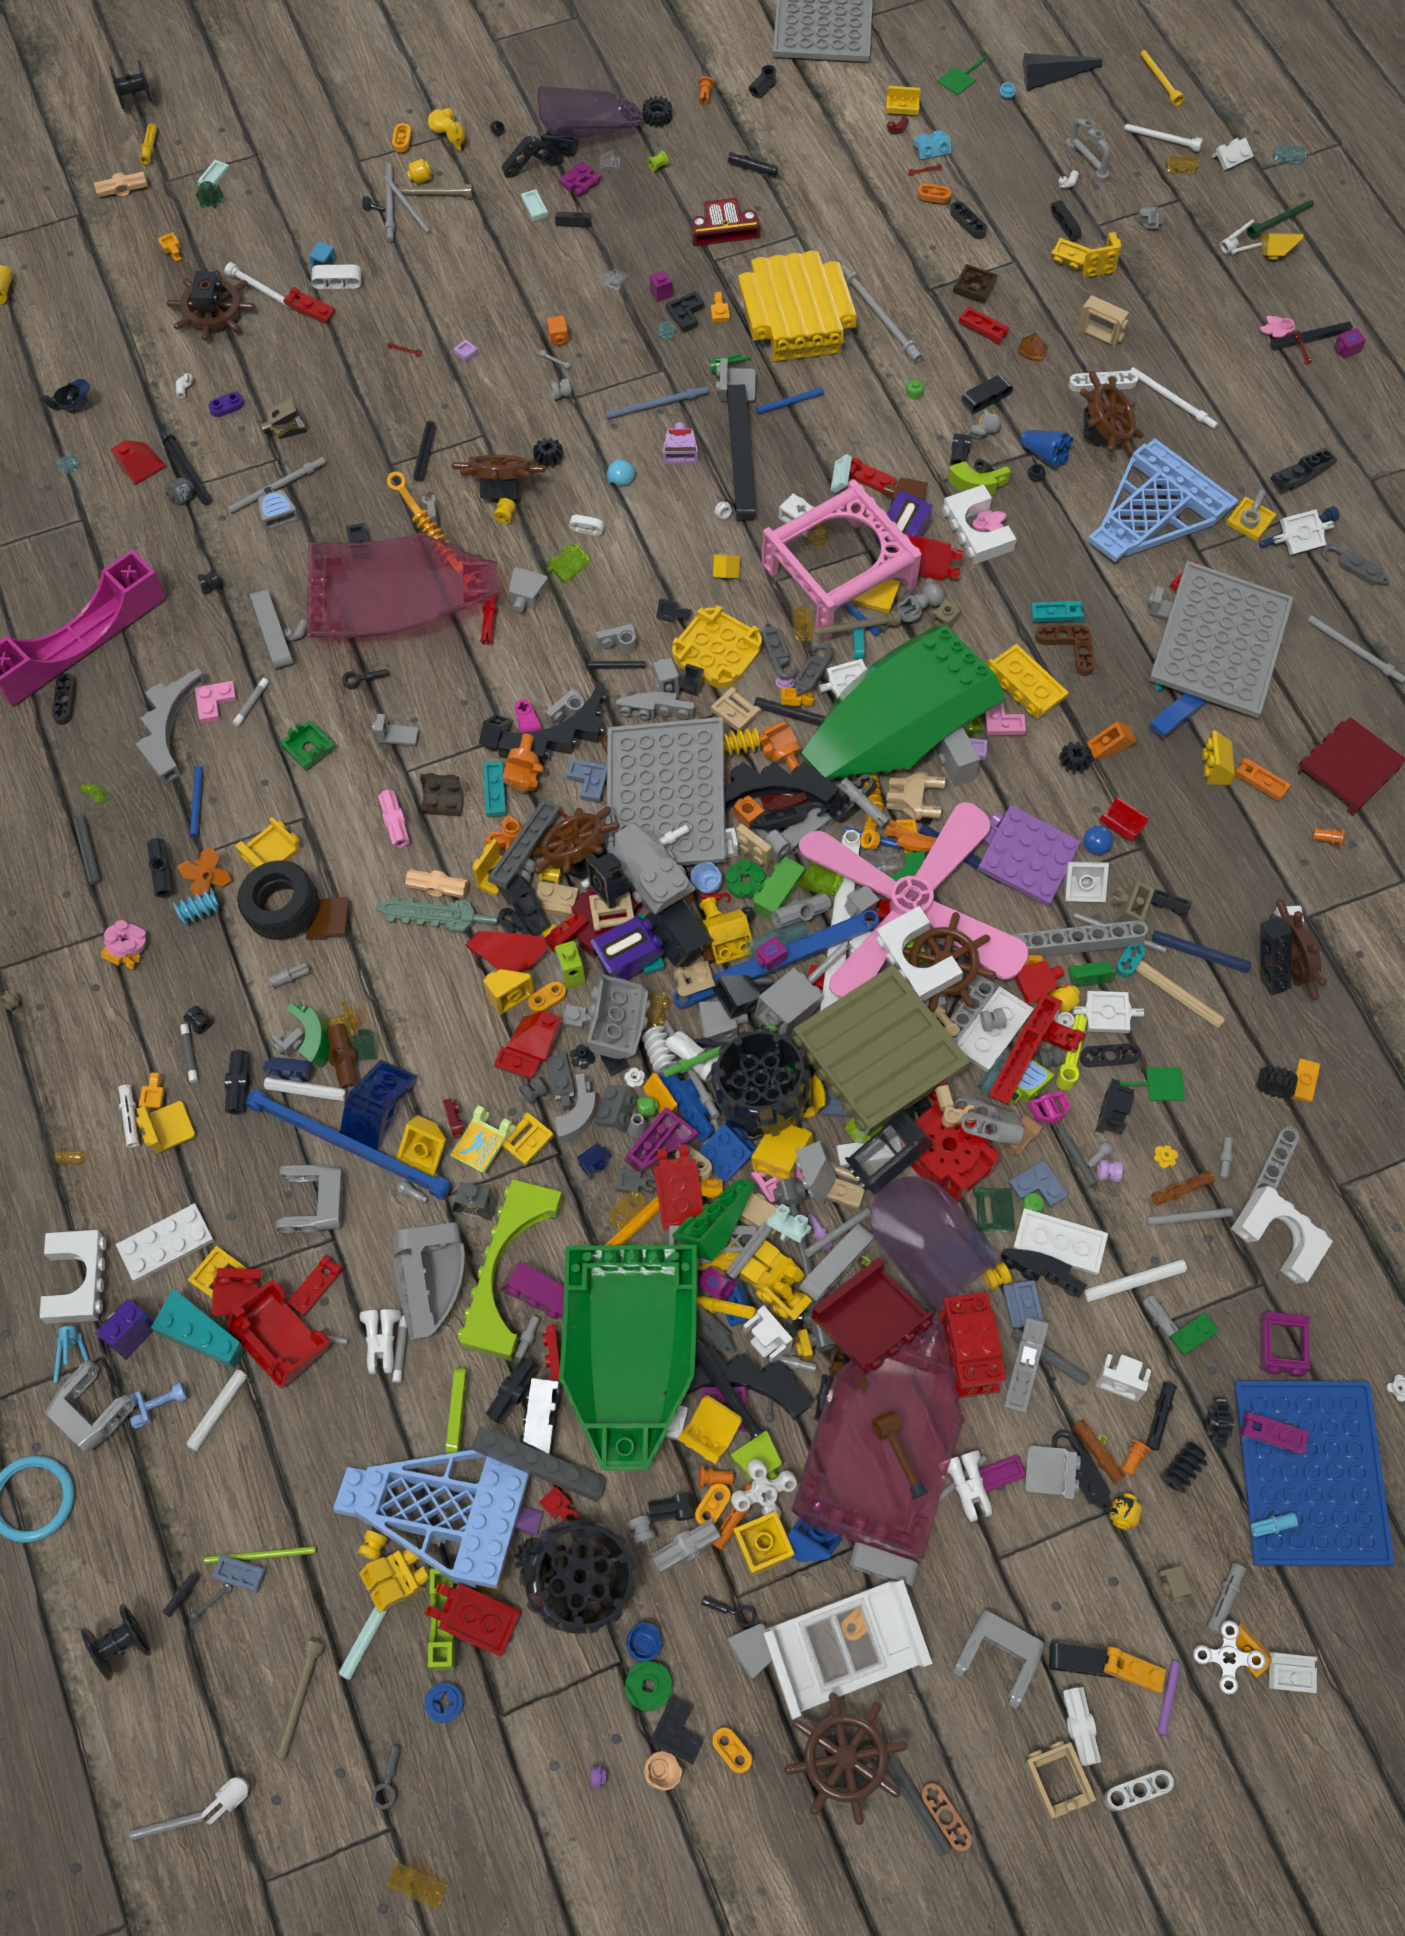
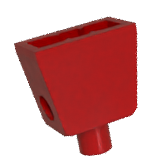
(1036, 979)

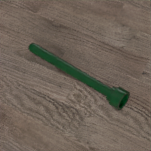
(1255, 229)

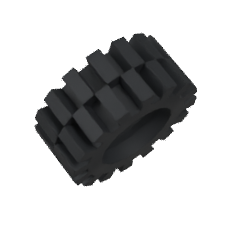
(657, 104)
(1277, 1082)

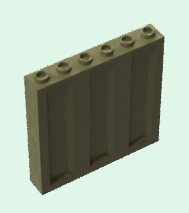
(879, 1049)

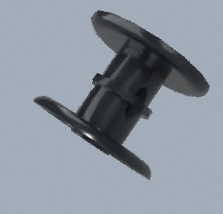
(130, 84)
(115, 1642)

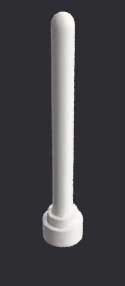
(1194, 144)
(233, 271)

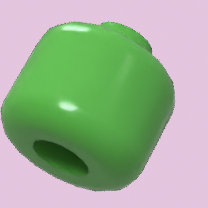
(914, 389)
(647, 1106)
(1033, 1202)

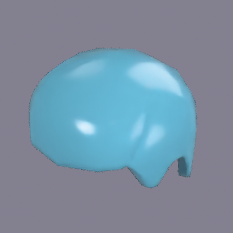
(620, 472)

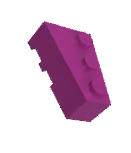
(665, 1132)
(535, 1290)

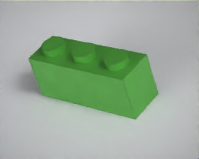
(778, 887)

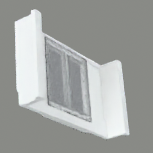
(846, 1646)

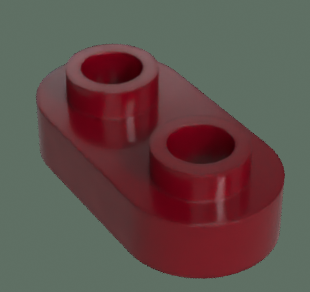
(451, 1111)

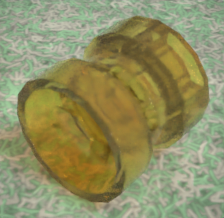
(817, 535)

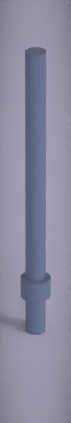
(689, 394)

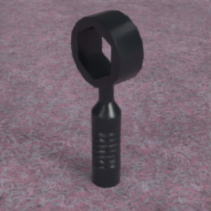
(368, 676)
(796, 1325)
(724, 1608)

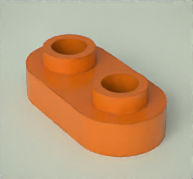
(934, 193)

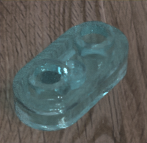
(1290, 153)

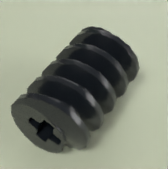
(1183, 1467)

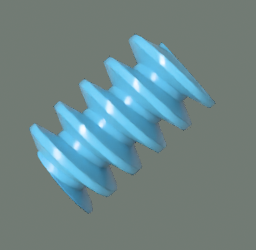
(197, 907)

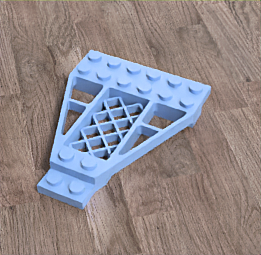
(1178, 479)
(482, 1539)

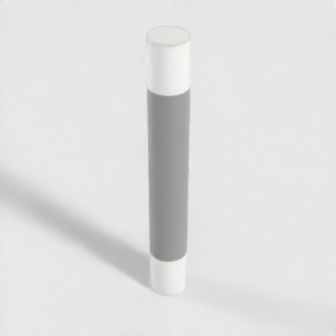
(250, 702)
(400, 1351)

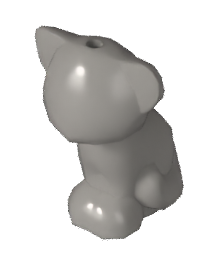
(912, 606)

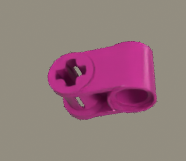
(526, 720)

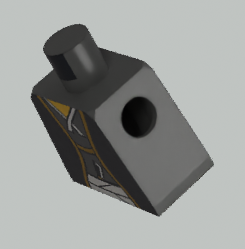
(473, 1201)

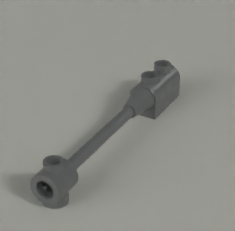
(790, 1194)

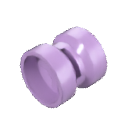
(1109, 1171)

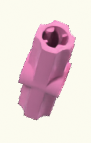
(393, 819)

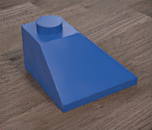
(811, 1543)

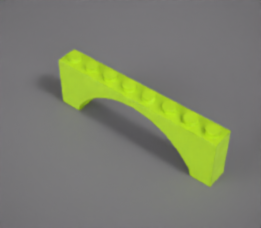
(523, 1208)

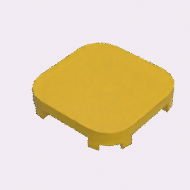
(718, 646)

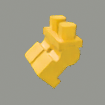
(782, 1270)
(394, 1579)

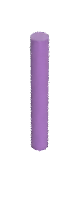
(1168, 1698)

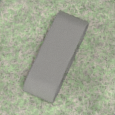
(883, 1564)

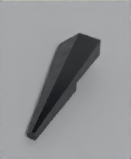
(1047, 68)

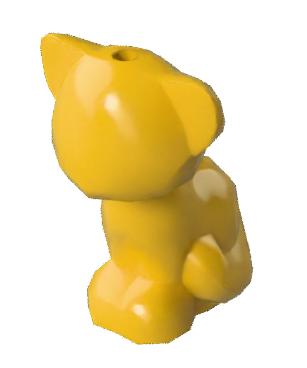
(443, 122)

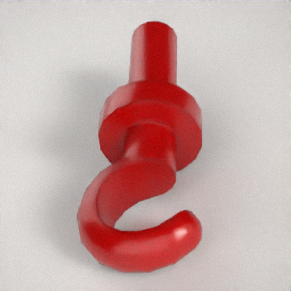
(718, 897)

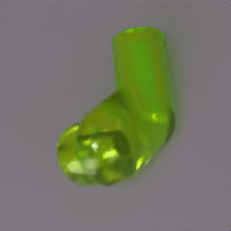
(95, 790)

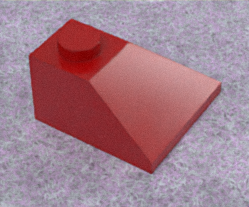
(137, 460)
(536, 1035)

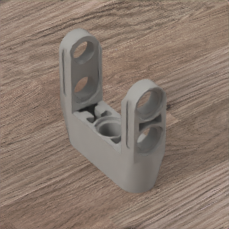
(1004, 1123)
(329, 1198)
(74, 1422)
(1010, 1640)

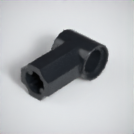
(765, 80)
(959, 448)
(678, 1507)

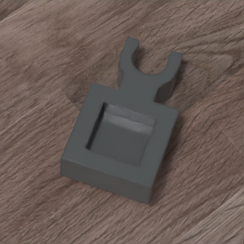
(631, 1181)

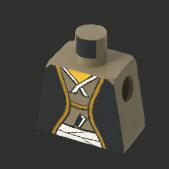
(284, 420)

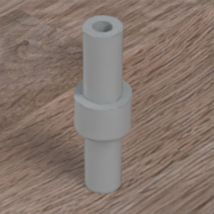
(1226, 1158)
(527, 1337)
(795, 1363)

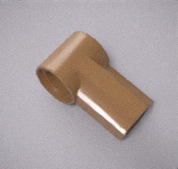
(1031, 1132)

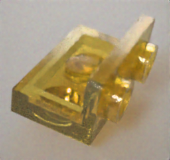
(658, 1003)

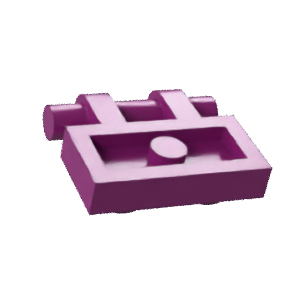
(576, 179)

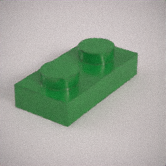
(1194, 1334)

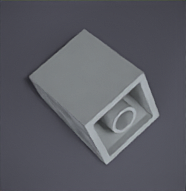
(788, 1002)

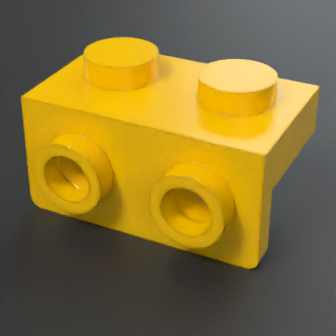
(902, 100)
(1069, 254)

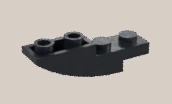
(1304, 471)
(525, 904)
(1037, 1264)

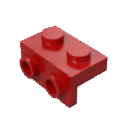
(1124, 819)
(566, 930)

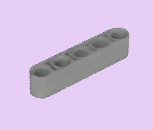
(271, 628)
(1274, 1164)
(837, 1262)

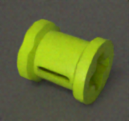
(657, 161)

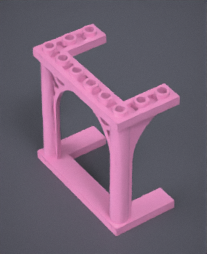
(855, 503)

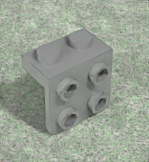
(735, 376)
(1052, 1471)

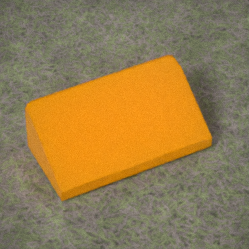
(655, 1088)
(1247, 1642)

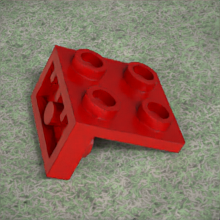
(231, 1287)

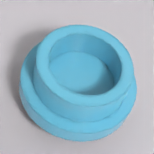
(1007, 90)

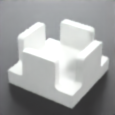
(768, 1335)
(1123, 1378)

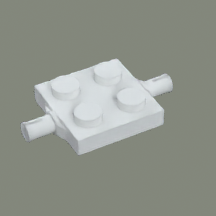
(1303, 532)
(842, 676)
(1108, 1011)

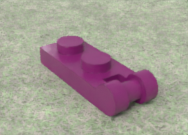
(1275, 1433)

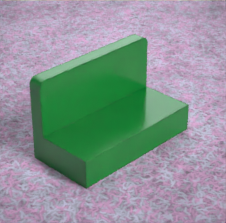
(1091, 974)

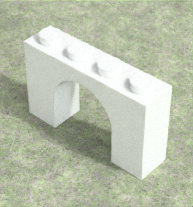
(978, 545)
(894, 938)
(1308, 1240)
(84, 1302)

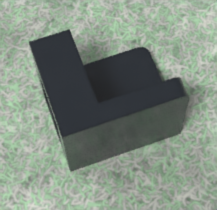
(692, 680)

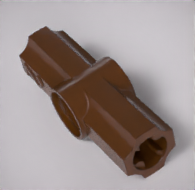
(342, 1056)

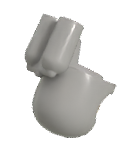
(987, 423)

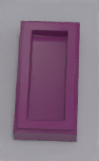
(1002, 1473)

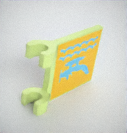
(481, 1141)

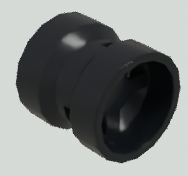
(208, 581)
(198, 1020)

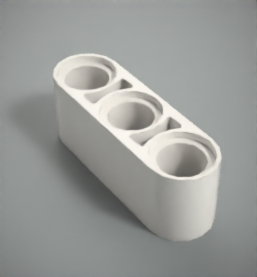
(336, 277)
(1149, 1787)

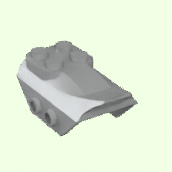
(650, 869)
(616, 1016)

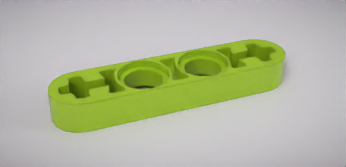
(456, 1410)

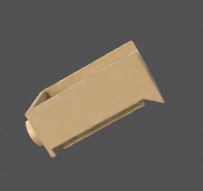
(1107, 312)
(1058, 1751)

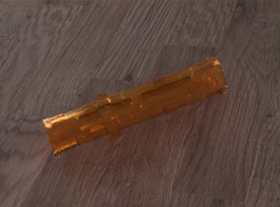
(1174, 1191)
(1103, 1458)

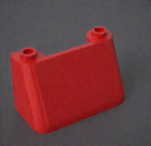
(275, 1334)

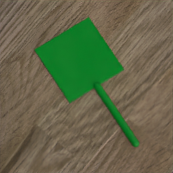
(957, 80)
(1162, 1084)

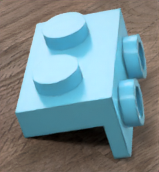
(932, 145)

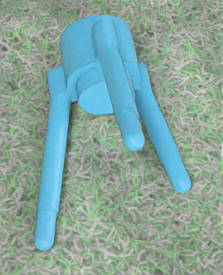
(67, 1339)

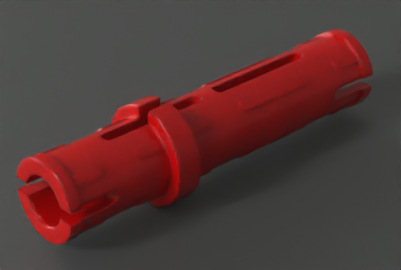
(489, 610)

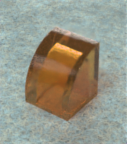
(1033, 348)

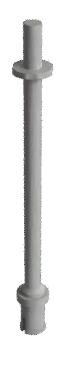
(908, 346)

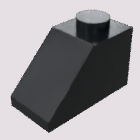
(492, 731)

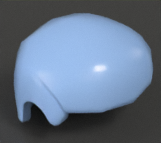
(706, 878)

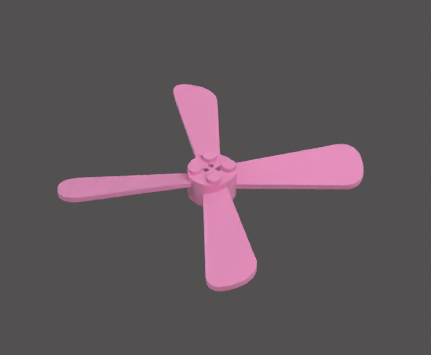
(958, 838)

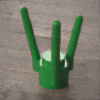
(714, 362)

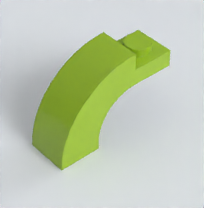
(965, 478)

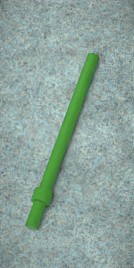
(684, 1065)

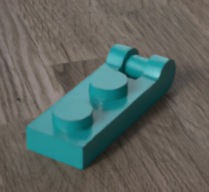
(1057, 611)

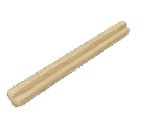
(1180, 994)

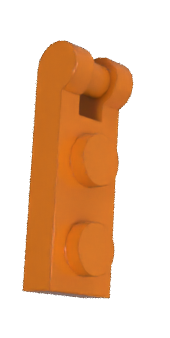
(1261, 779)

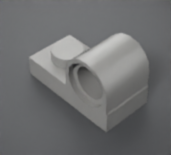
(618, 636)
(564, 707)

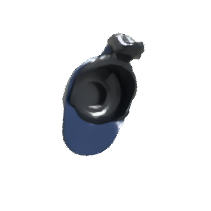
(69, 397)

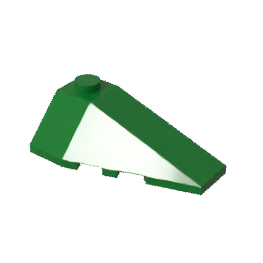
(716, 1222)

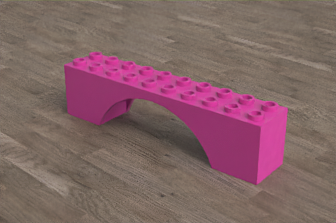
(123, 595)

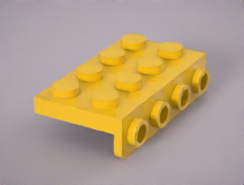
(1027, 681)

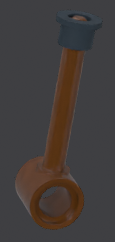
(887, 1427)

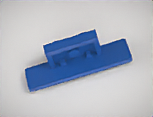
(689, 1104)

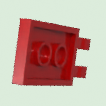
(936, 557)
(677, 1187)
(475, 1618)

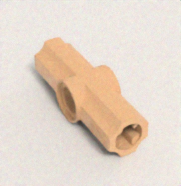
(120, 184)
(436, 883)

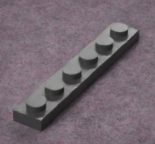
(524, 844)
(538, 1464)

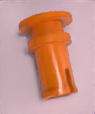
(705, 87)
(1329, 836)
(1135, 1456)
(714, 1477)

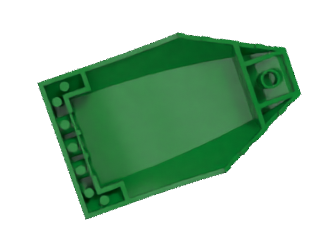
(903, 706)
(627, 1344)

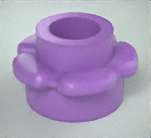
(597, 1776)

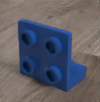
(728, 1151)

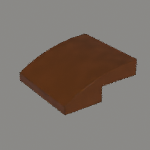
(329, 919)

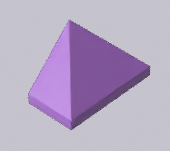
(528, 1521)

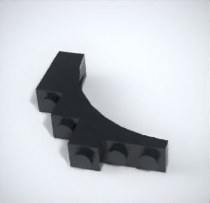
(562, 738)
(777, 781)
(772, 1383)

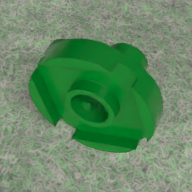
(744, 869)
(635, 1682)

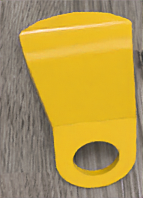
(818, 1098)

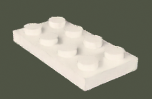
(984, 1047)
(1061, 1239)
(164, 1243)

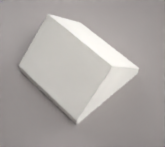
(1086, 881)

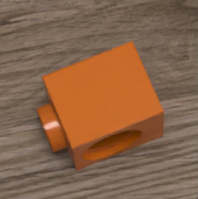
(557, 330)
(747, 804)

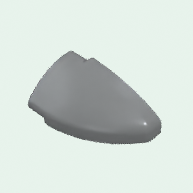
(427, 1274)

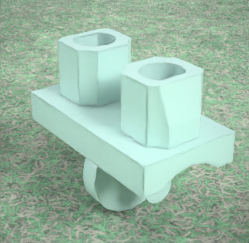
(789, 1226)

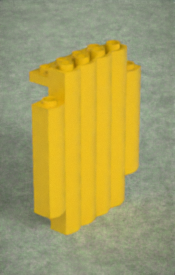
(797, 304)

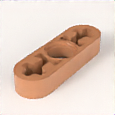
(956, 1819)

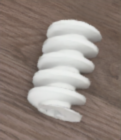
(657, 1049)

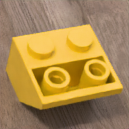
(1218, 760)
(729, 935)

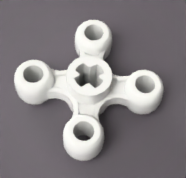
(763, 1489)
(1230, 1646)

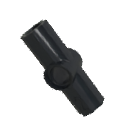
(160, 877)
(237, 1082)
(512, 1390)

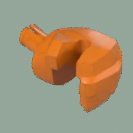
(780, 744)
(522, 767)

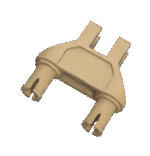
(908, 795)

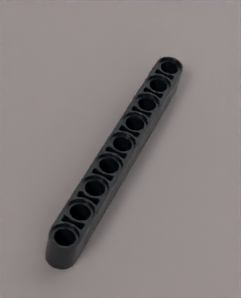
(741, 452)

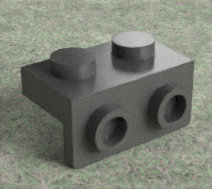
(616, 1107)

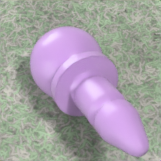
(819, 1231)

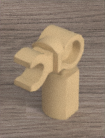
(951, 1115)

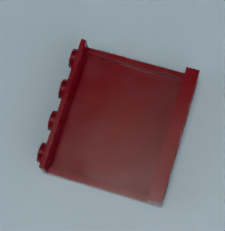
(1352, 763)
(871, 1317)

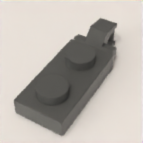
(560, 1079)

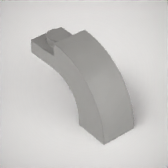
(579, 1119)

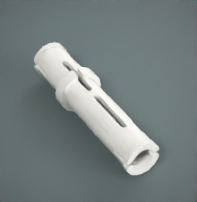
(125, 1093)

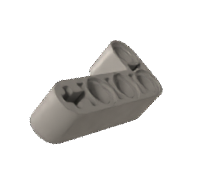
(788, 841)
(980, 1000)

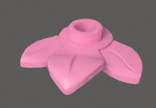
(1278, 327)
(989, 521)

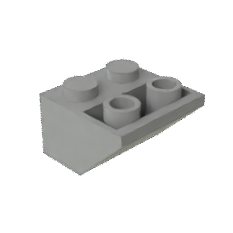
(816, 1170)

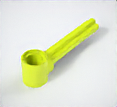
(1069, 1067)

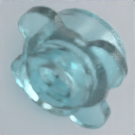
(666, 330)
(68, 463)

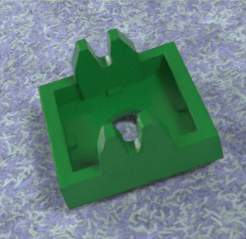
(307, 733)

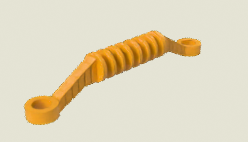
(419, 516)
(869, 829)

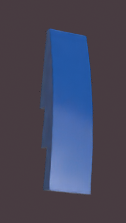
(1176, 714)

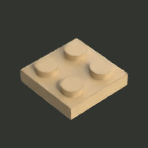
(753, 845)

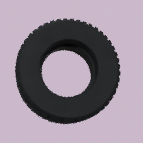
(268, 879)

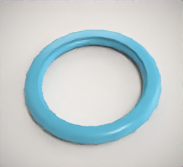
(67, 1501)

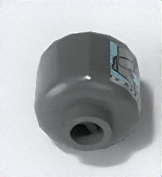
(179, 490)

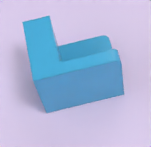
(322, 253)

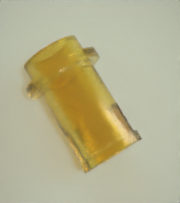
(69, 1157)

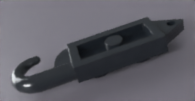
(786, 816)
(1089, 1478)

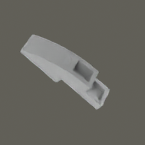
(651, 703)

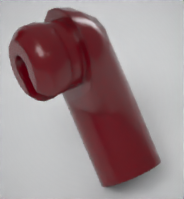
(894, 128)

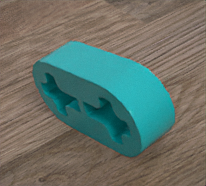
(858, 644)
(1126, 957)

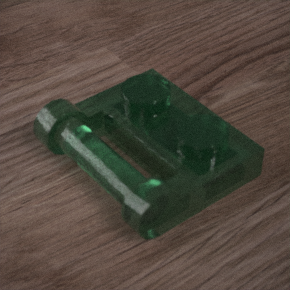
(1001, 1209)

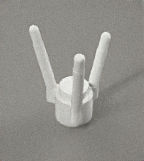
(1230, 244)

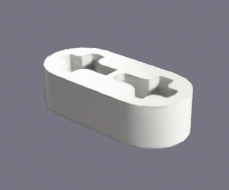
(586, 525)

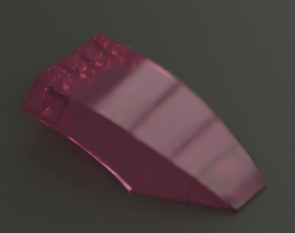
(392, 585)
(854, 1479)

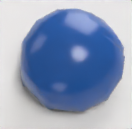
(1098, 840)
(643, 1642)

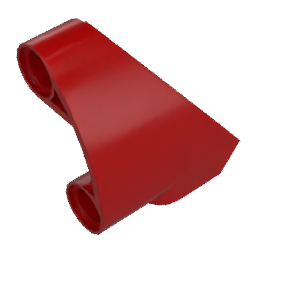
(507, 950)

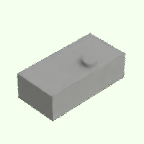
(958, 757)

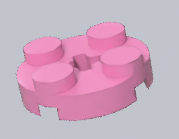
(124, 930)

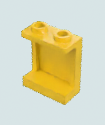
(269, 845)
(778, 1153)

